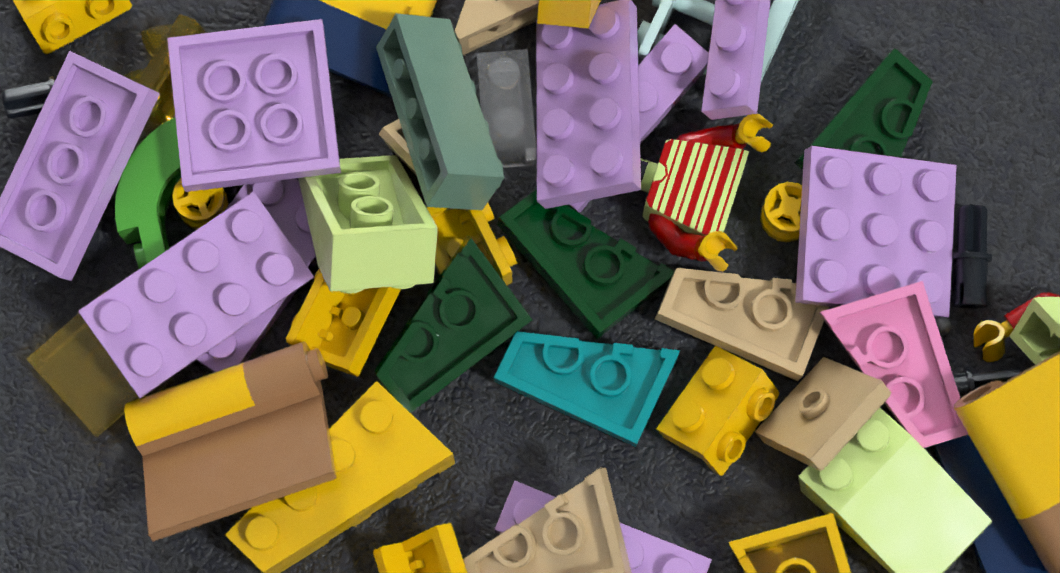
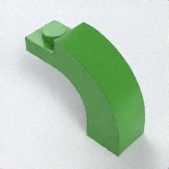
(147, 191)

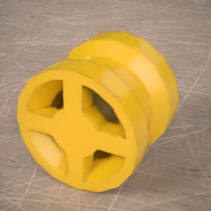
(186, 201)
(786, 202)

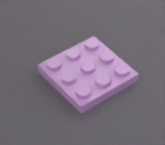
(253, 105)
(874, 227)

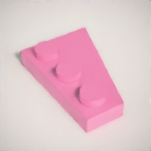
(900, 344)

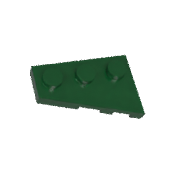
(880, 112)
(583, 265)
(452, 328)

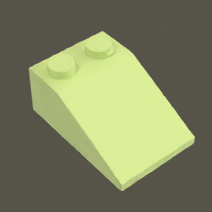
(369, 226)
(895, 500)

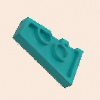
(589, 381)

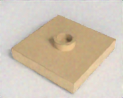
(823, 413)

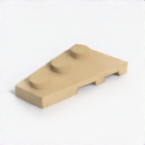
(744, 317)
(568, 535)

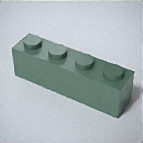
(439, 113)

